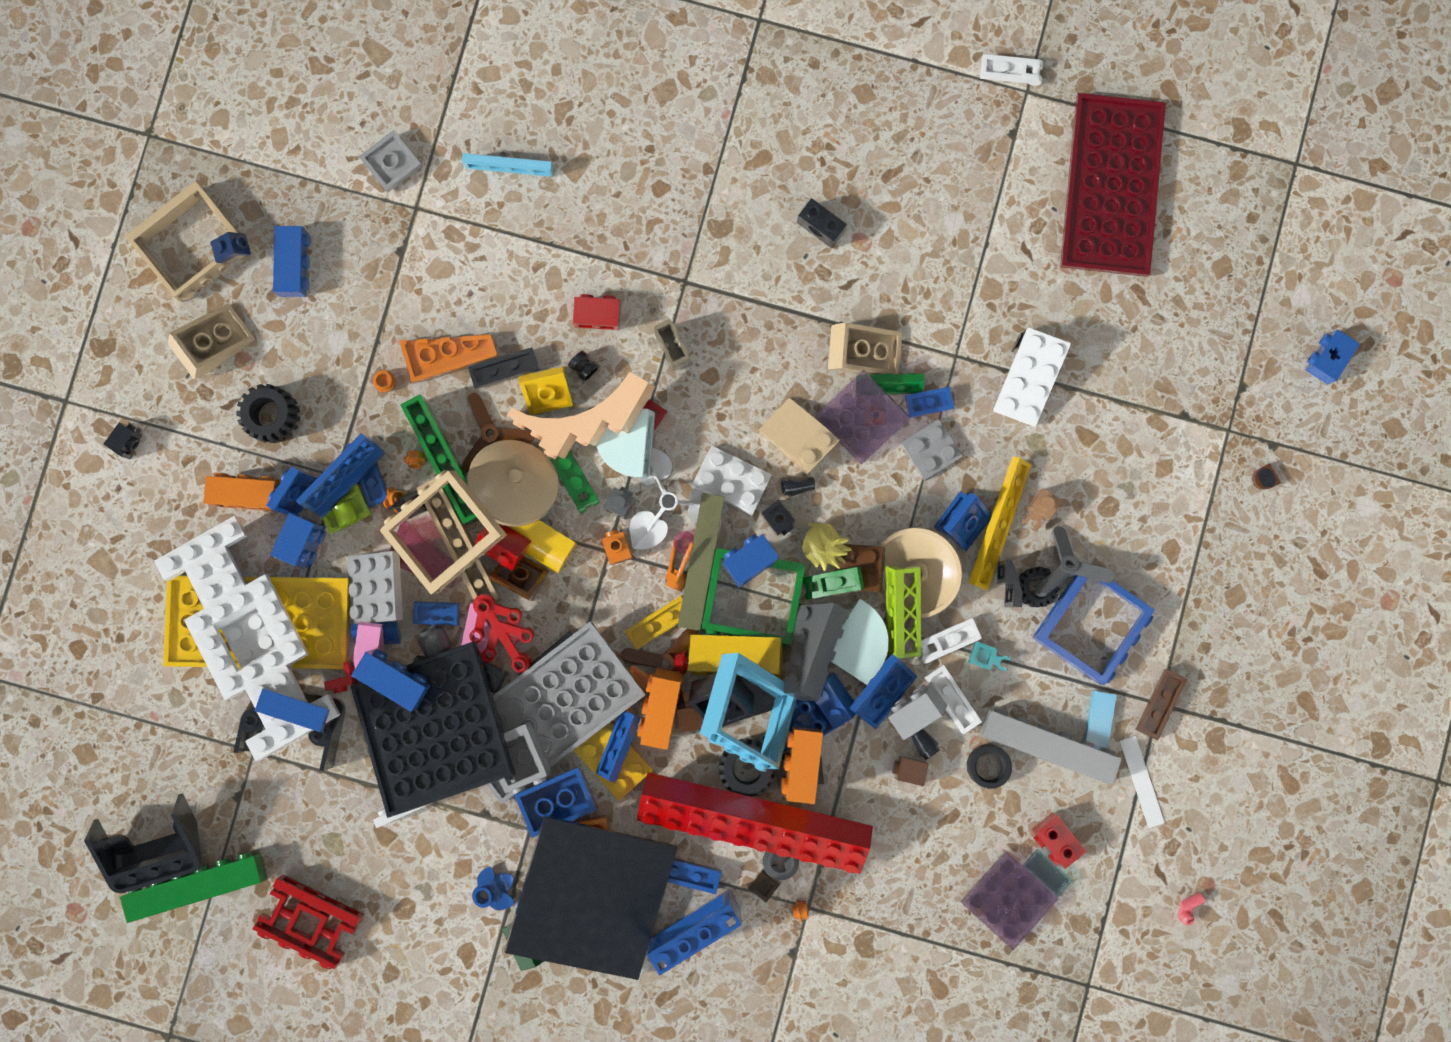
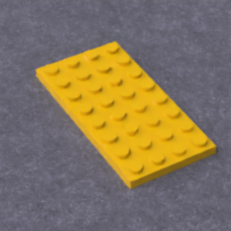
(314, 604)

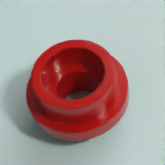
(681, 662)

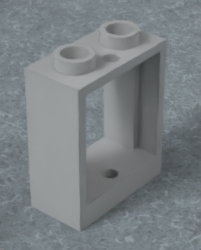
(539, 757)

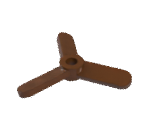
(486, 424)
(654, 660)

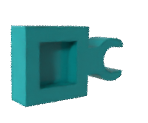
(985, 656)

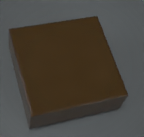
(764, 886)

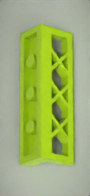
(895, 611)

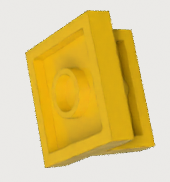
(546, 390)

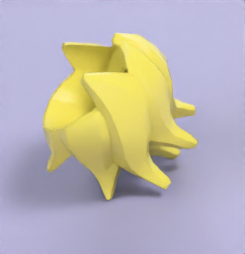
(824, 545)

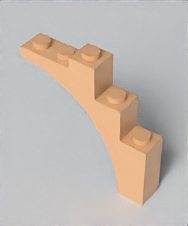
(615, 412)

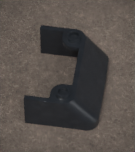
(329, 738)
(148, 863)

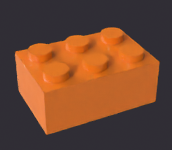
(239, 492)
(660, 708)
(802, 764)

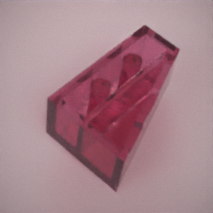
(429, 555)

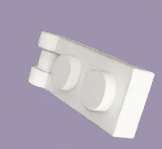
(1011, 69)
(950, 640)

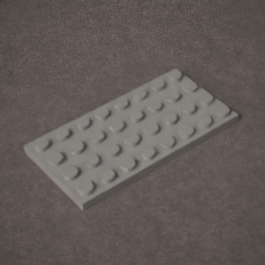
(565, 699)

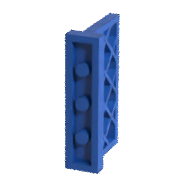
(341, 475)

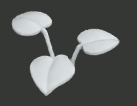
(648, 529)

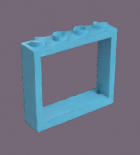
(779, 721)

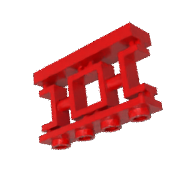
(316, 905)

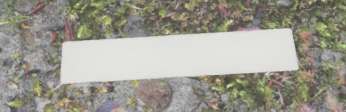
(1142, 781)

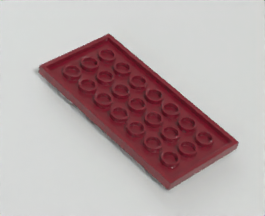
(1113, 185)

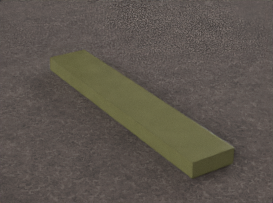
(701, 561)

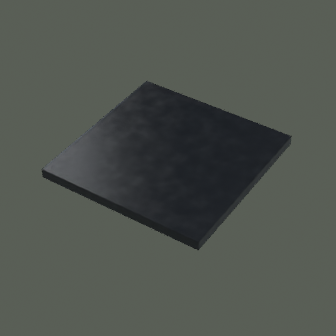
(590, 898)

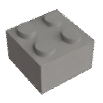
(917, 711)

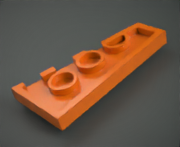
(441, 356)

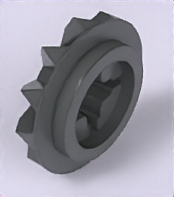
(776, 871)

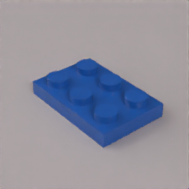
(292, 486)
(883, 691)

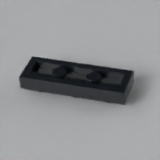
(503, 368)

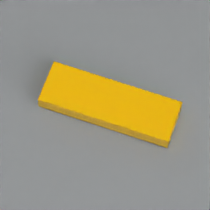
(655, 624)

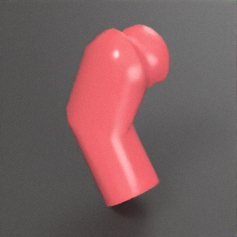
(1187, 907)

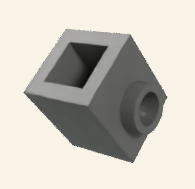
(620, 502)

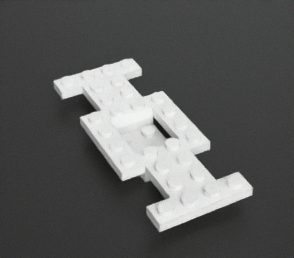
(252, 624)

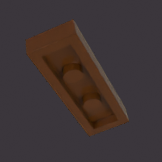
(1161, 704)

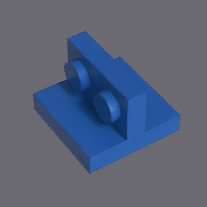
(964, 519)

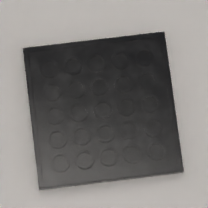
(442, 745)

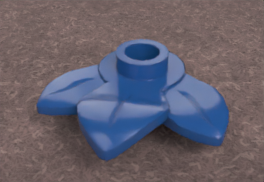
(496, 887)

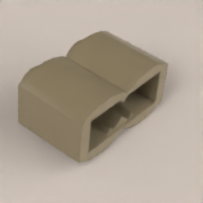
(674, 349)

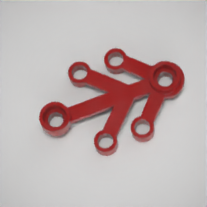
(501, 630)

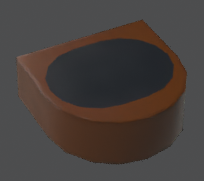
(1265, 478)

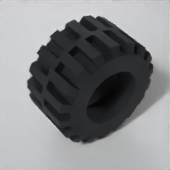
(251, 408)
(733, 784)

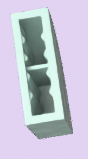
(632, 451)
(862, 644)

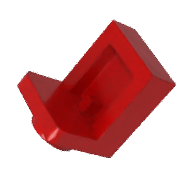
(340, 684)

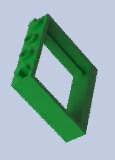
(714, 629)

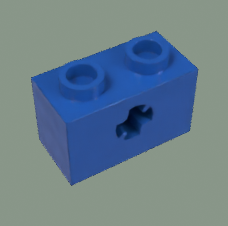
(1329, 366)

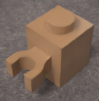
(1042, 508)

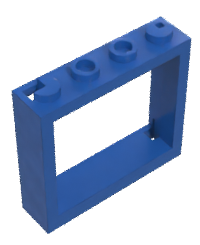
(1120, 654)
(694, 932)

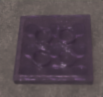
(862, 416)
(1009, 900)

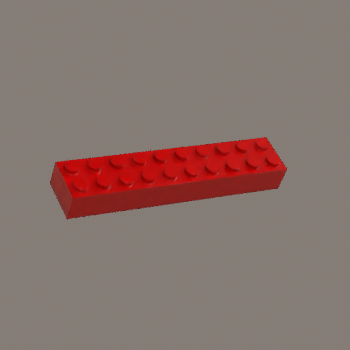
(754, 823)

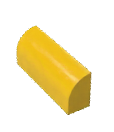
(546, 545)
(707, 651)

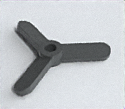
(1067, 558)

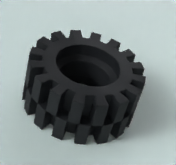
(1025, 580)

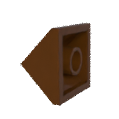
(523, 580)

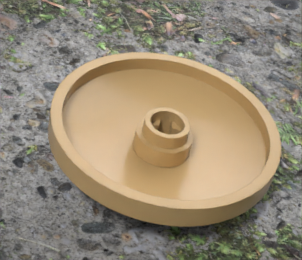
(513, 482)
(938, 563)

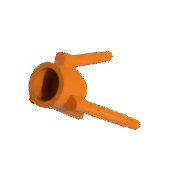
(676, 579)

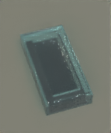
(1047, 873)

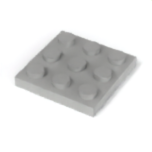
(375, 587)

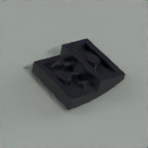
(1009, 577)

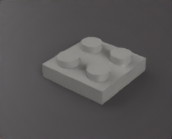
(390, 161)
(931, 449)

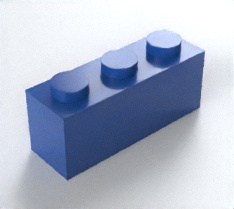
(291, 261)
(391, 679)

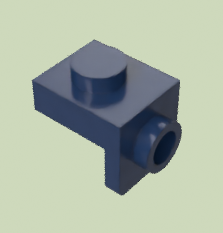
(229, 246)

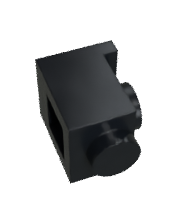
(124, 439)
(778, 509)

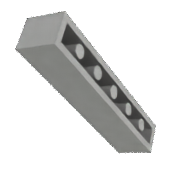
(1050, 747)

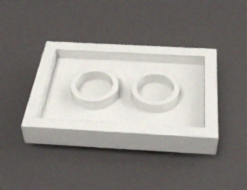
(732, 478)

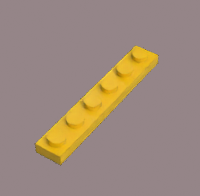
(1000, 523)

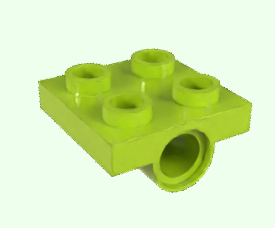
(348, 511)

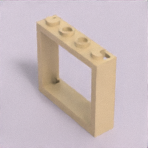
(163, 218)
(495, 531)

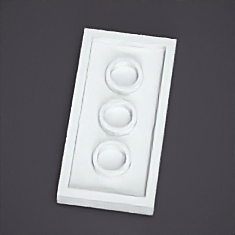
(1031, 376)

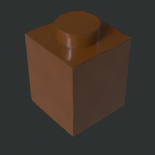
(910, 770)

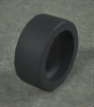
(1006, 766)

